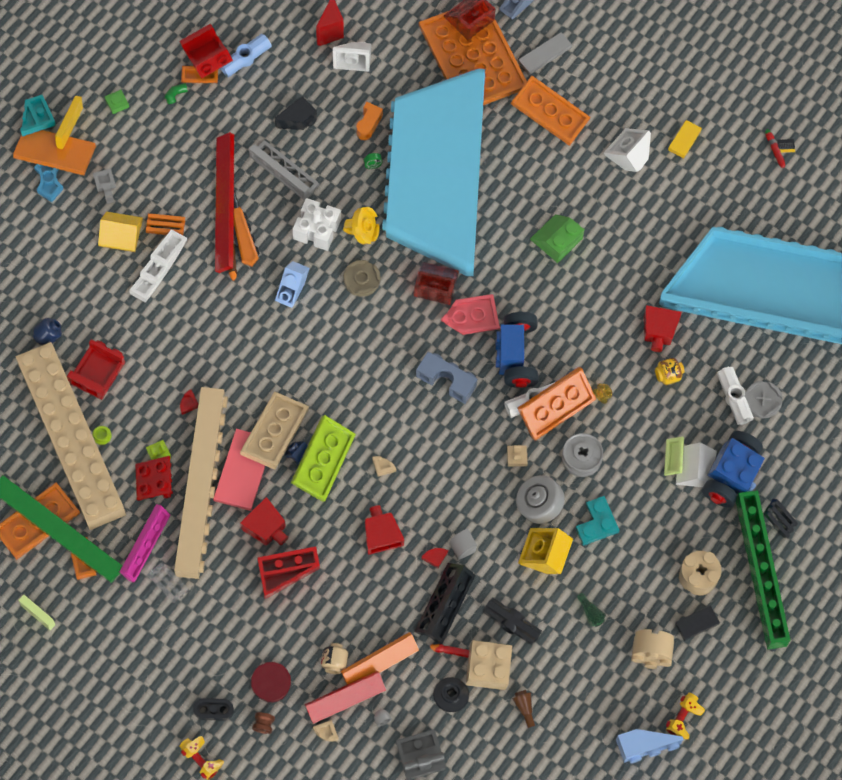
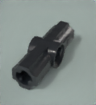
(512, 621)

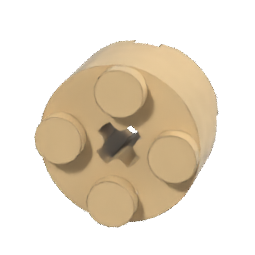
(705, 563)
(653, 648)

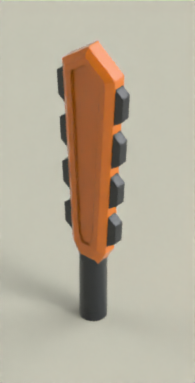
(244, 240)

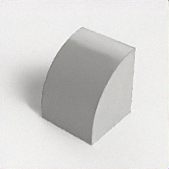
(463, 544)

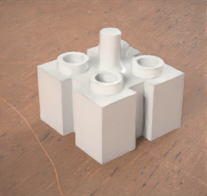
(316, 224)

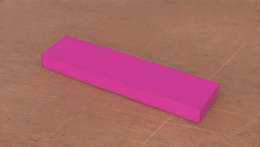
(145, 543)

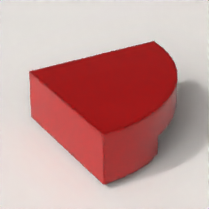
(188, 402)
(435, 556)

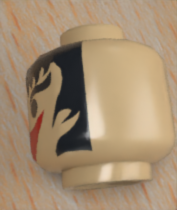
(334, 658)

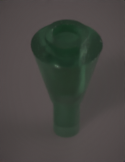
(593, 614)

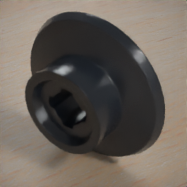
(453, 703)

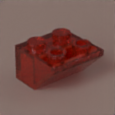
(471, 16)
(436, 283)

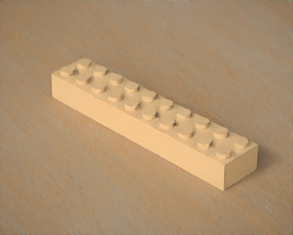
(70, 436)

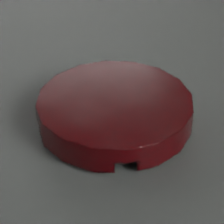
(271, 682)

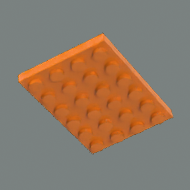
(483, 51)

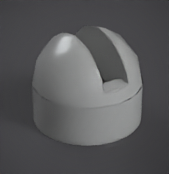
(382, 717)

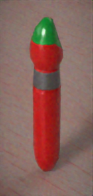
(774, 146)

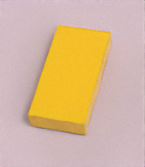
(685, 139)

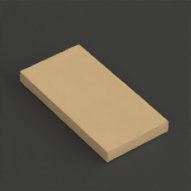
(274, 430)

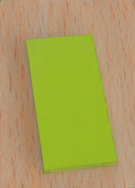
(323, 458)

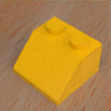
(546, 550)

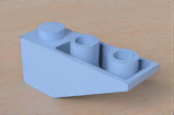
(641, 743)

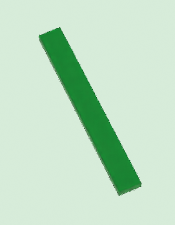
(59, 530)

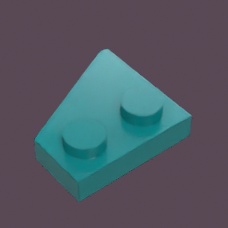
(36, 116)

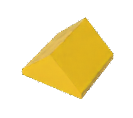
(119, 231)

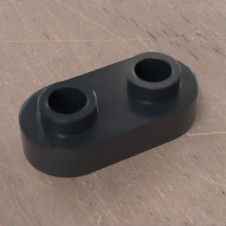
(213, 709)

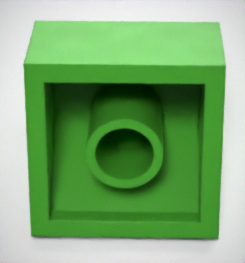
(558, 237)

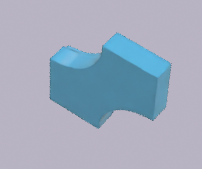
(49, 185)

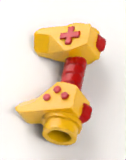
(688, 704)
(191, 748)

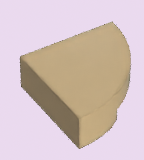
(383, 466)
(326, 731)

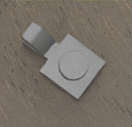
(105, 182)

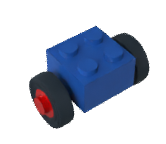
(510, 350)
(734, 469)

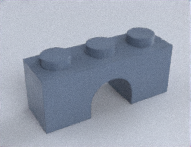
(435, 367)

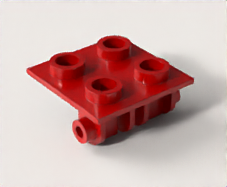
(154, 478)

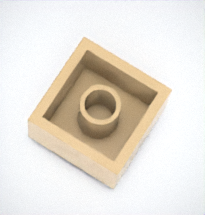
(488, 665)

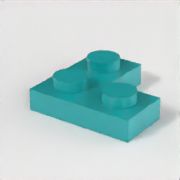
(602, 522)

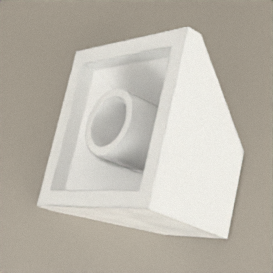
(352, 56)
(630, 149)

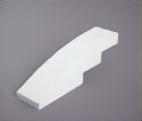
(158, 266)

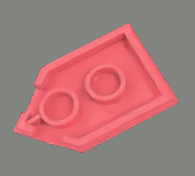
(473, 315)

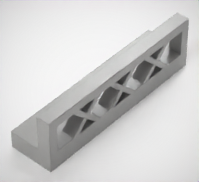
(282, 173)

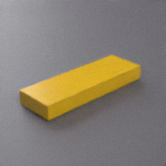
(69, 122)

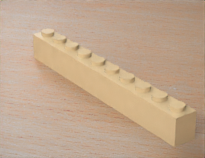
(200, 482)

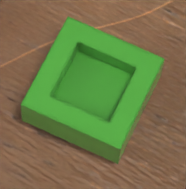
(116, 101)

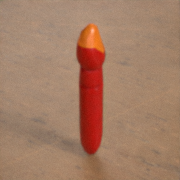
(439, 648)

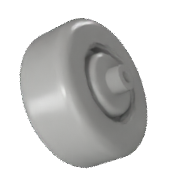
(540, 499)

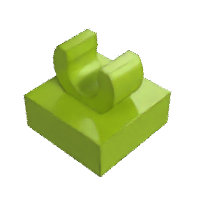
(158, 450)

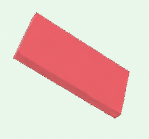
(239, 476)

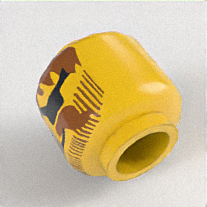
(669, 371)

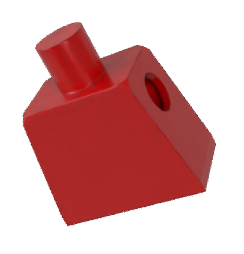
(660, 326)
(265, 524)
(382, 531)

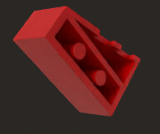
(286, 568)

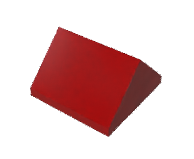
(331, 25)

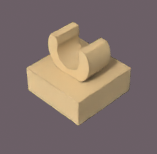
(517, 455)

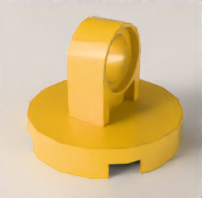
(363, 225)

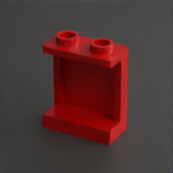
(205, 51)
(97, 369)

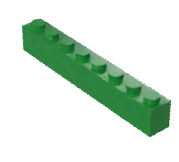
(762, 570)

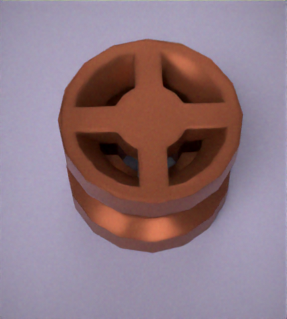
(263, 723)

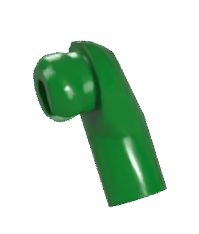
(173, 91)

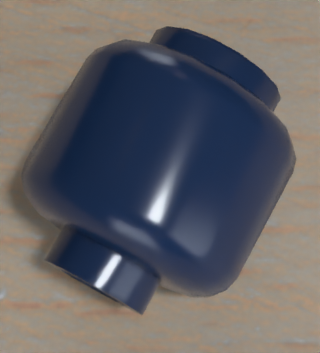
(47, 331)

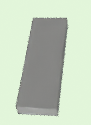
(545, 53)

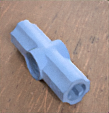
(253, 49)

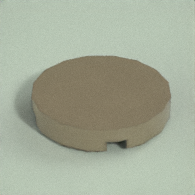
(361, 278)

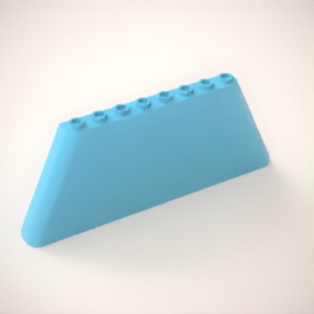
(436, 170)
(761, 284)

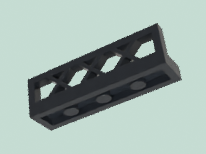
(449, 602)

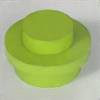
(101, 435)

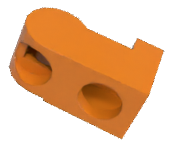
(370, 121)

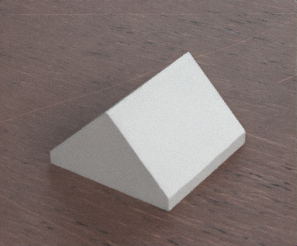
(696, 465)

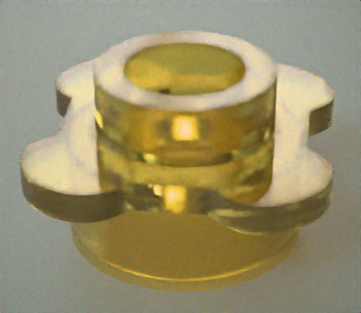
(603, 393)

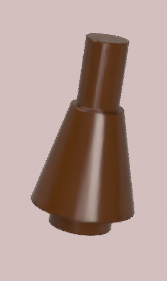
(524, 703)

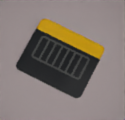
(786, 145)

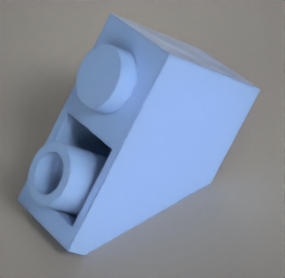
(291, 283)

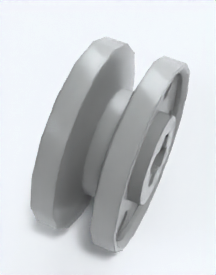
(580, 465)

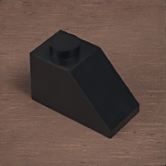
(297, 116)

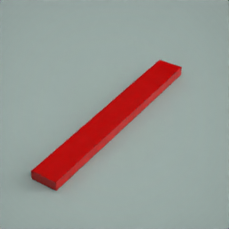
(224, 202)

